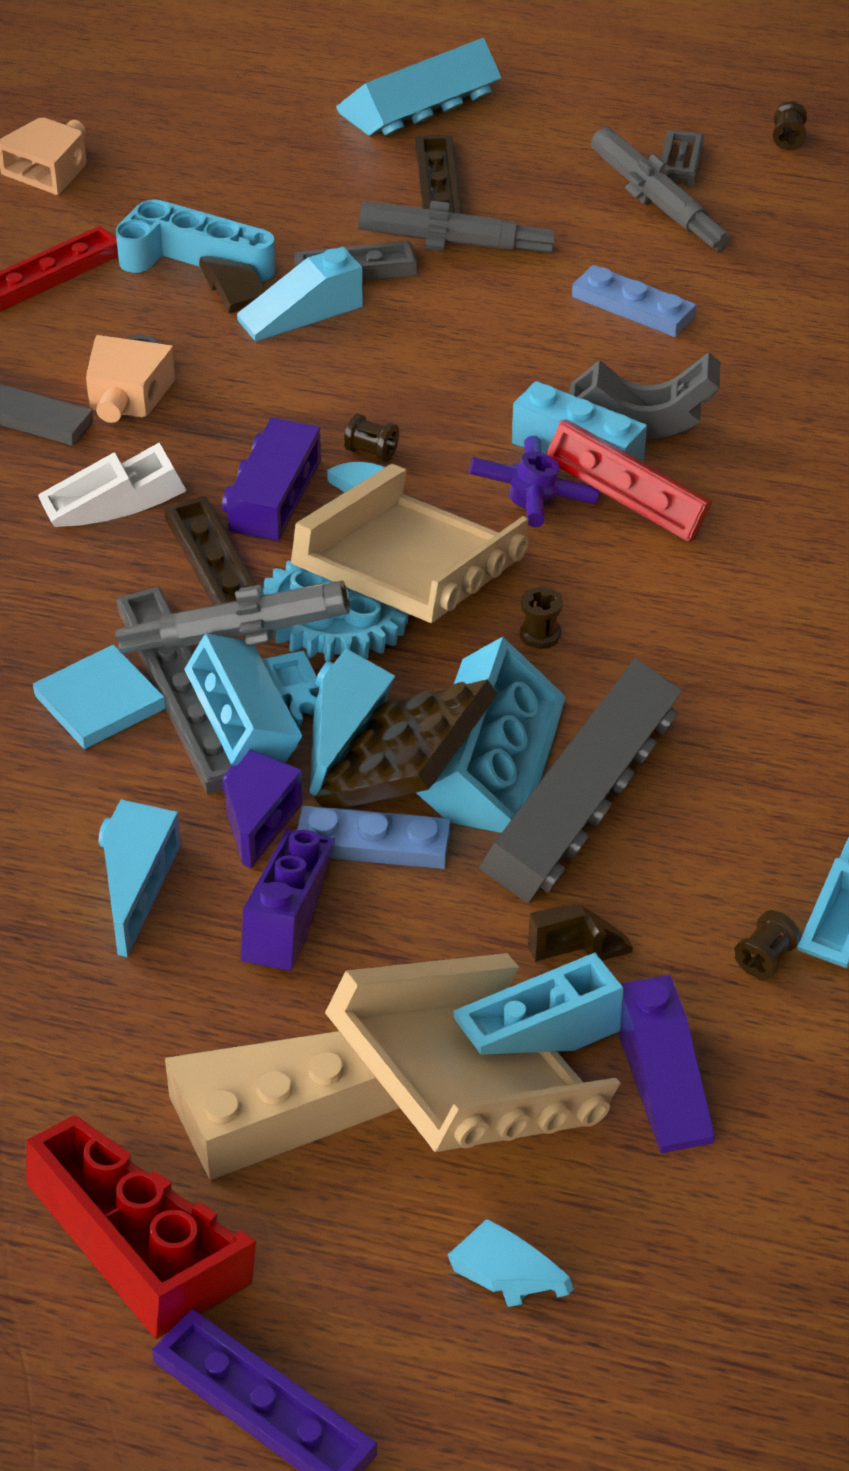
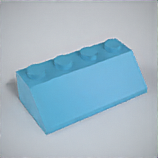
(421, 89)
(506, 748)

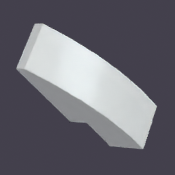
(113, 489)

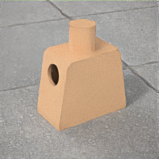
(44, 154)
(128, 376)

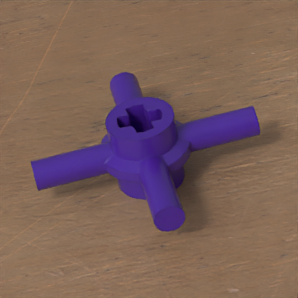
(533, 481)

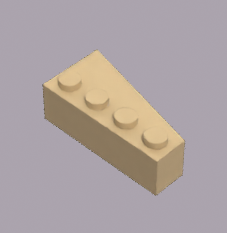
(271, 1097)

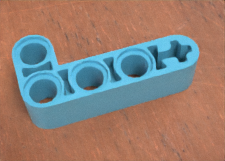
(185, 234)

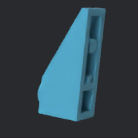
(307, 294)
(343, 709)
(138, 855)
(547, 1012)

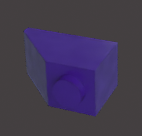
(260, 802)

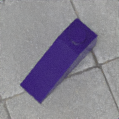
(664, 1064)

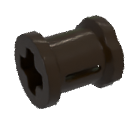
(785, 127)
(383, 440)
(541, 617)
(767, 944)

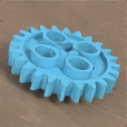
(364, 628)

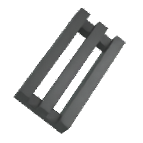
(678, 171)

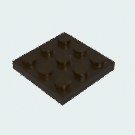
(406, 745)

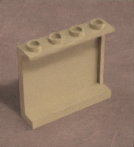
(403, 547)
(453, 1095)

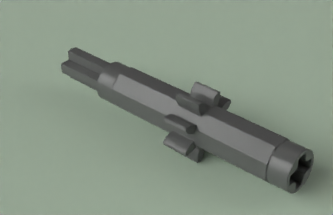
(651, 181)
(442, 226)
(250, 615)

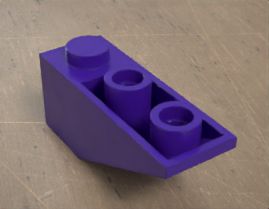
(285, 900)

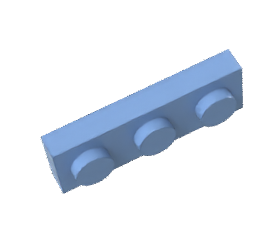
(634, 300)
(381, 836)

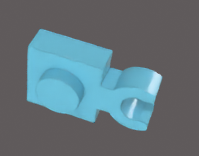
(295, 683)

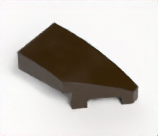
(234, 281)
(571, 929)

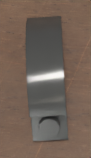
(663, 407)

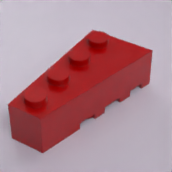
(134, 1228)

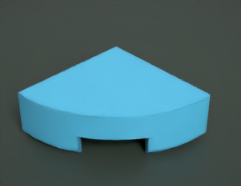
(351, 474)

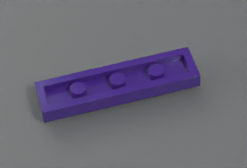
(261, 1398)

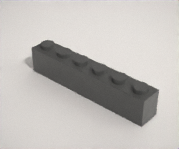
(579, 782)

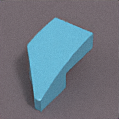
(507, 1263)

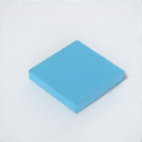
(99, 696)

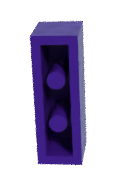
(273, 479)

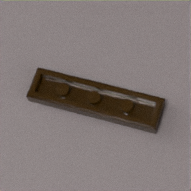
(437, 171)
(208, 549)

